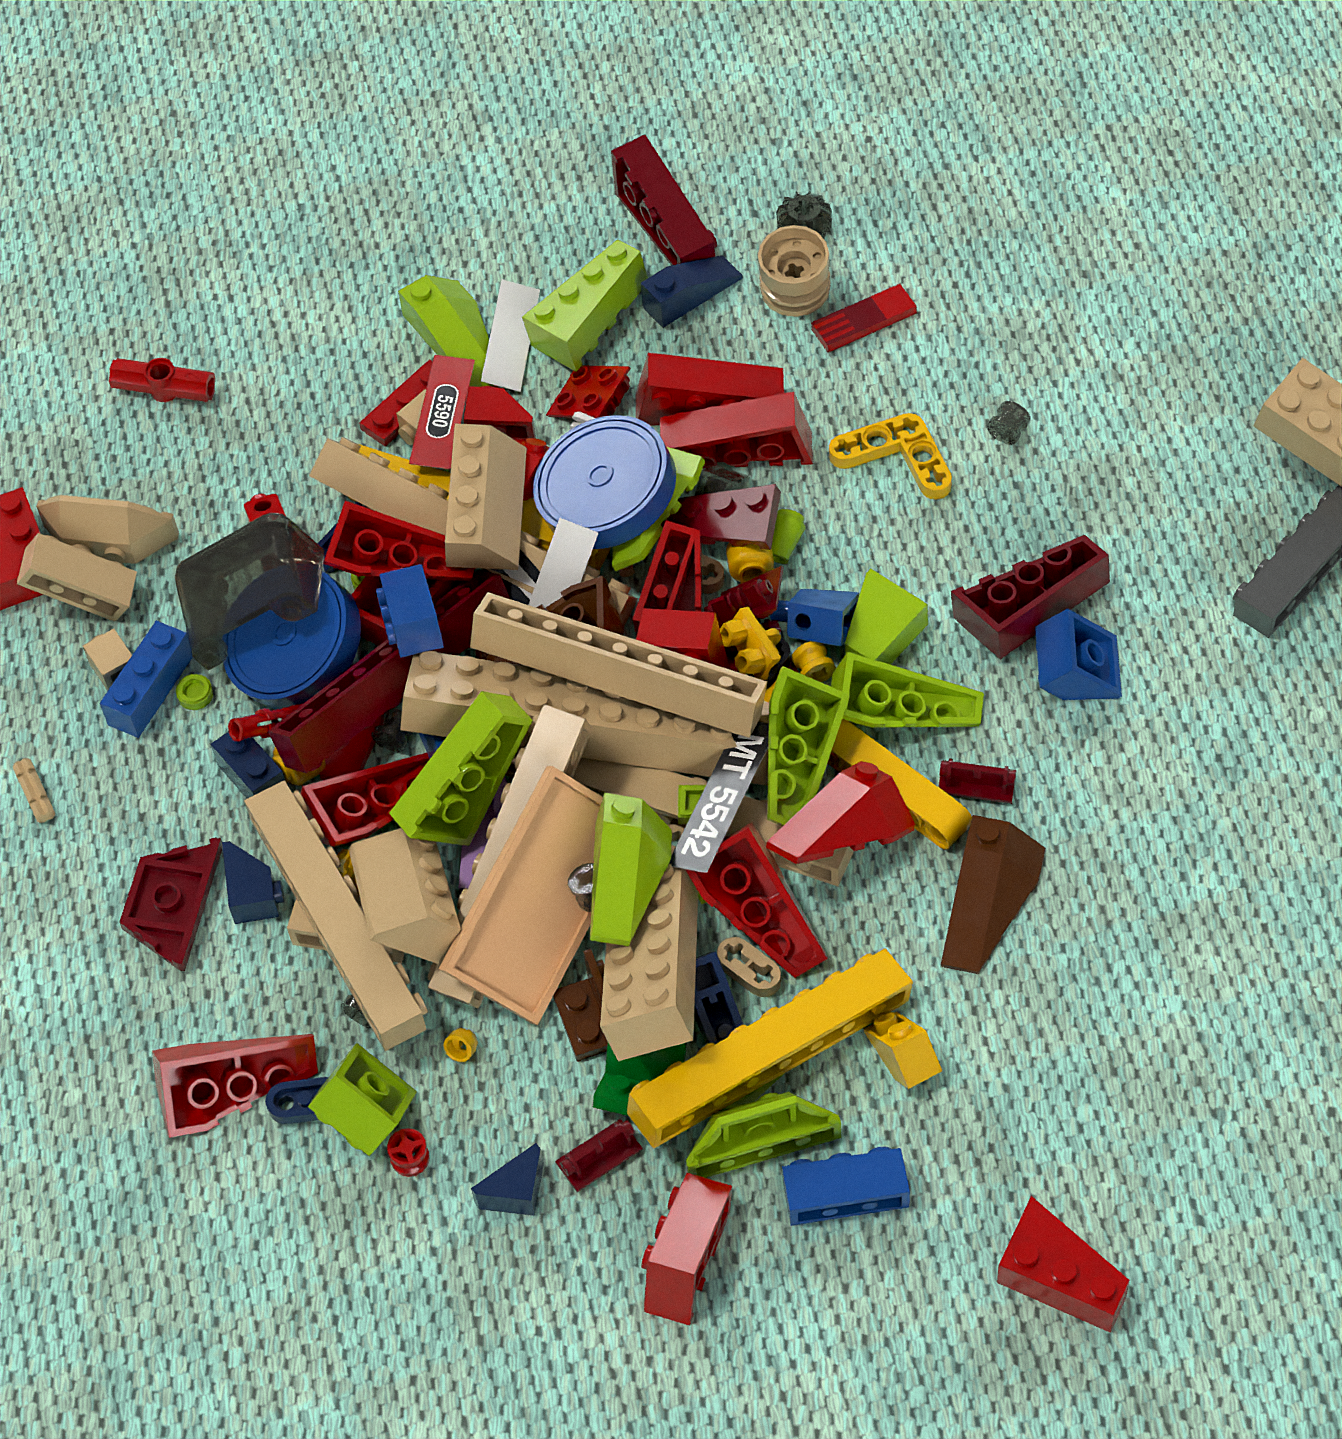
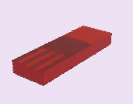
(863, 318)

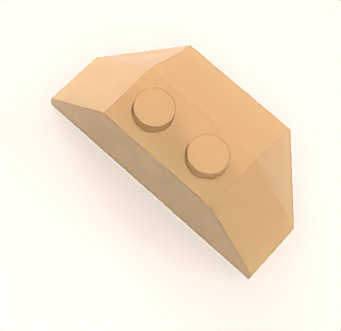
(108, 527)

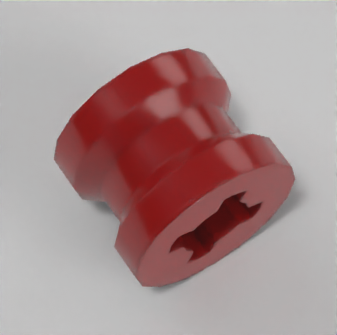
(405, 1143)

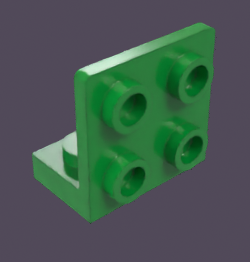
(624, 1075)

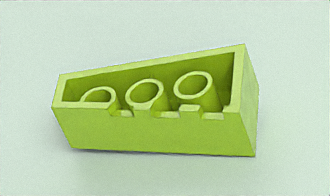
(586, 304)
(464, 772)

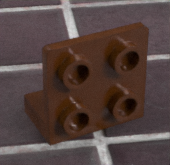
(581, 1010)

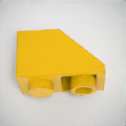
(903, 1048)

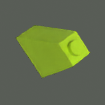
(884, 620)

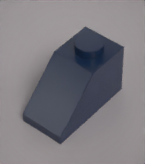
(250, 886)

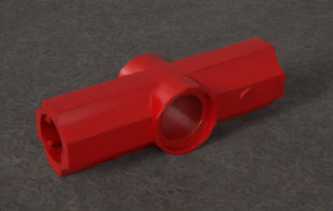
(162, 379)

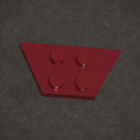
(170, 899)

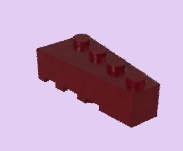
(659, 203)
(1009, 606)

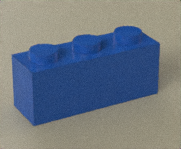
(409, 611)
(146, 679)
(845, 1185)

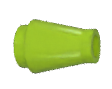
(786, 535)

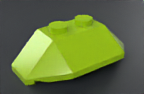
(760, 1132)

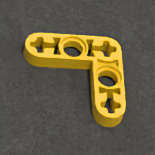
(905, 443)

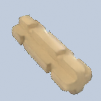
(33, 790)

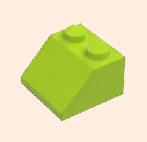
(362, 1100)

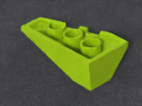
(447, 320)
(687, 475)
(903, 698)
(800, 740)
(628, 864)

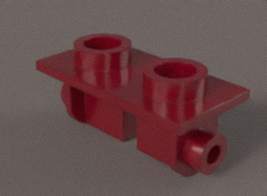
(977, 781)
(599, 1154)

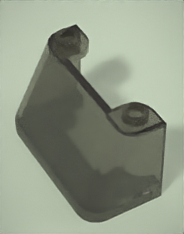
(243, 576)

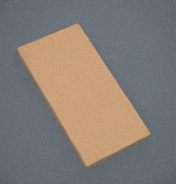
(525, 914)

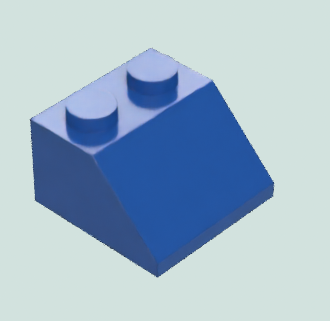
(1077, 658)

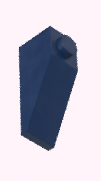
(686, 286)
(714, 1003)

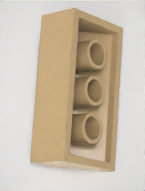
(485, 499)
(405, 894)

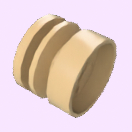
(794, 270)

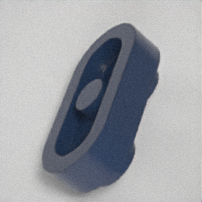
(300, 1093)

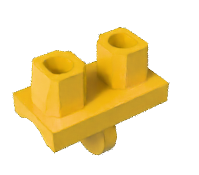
(754, 643)

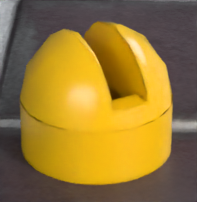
(454, 1042)

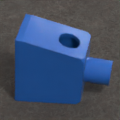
(818, 615)

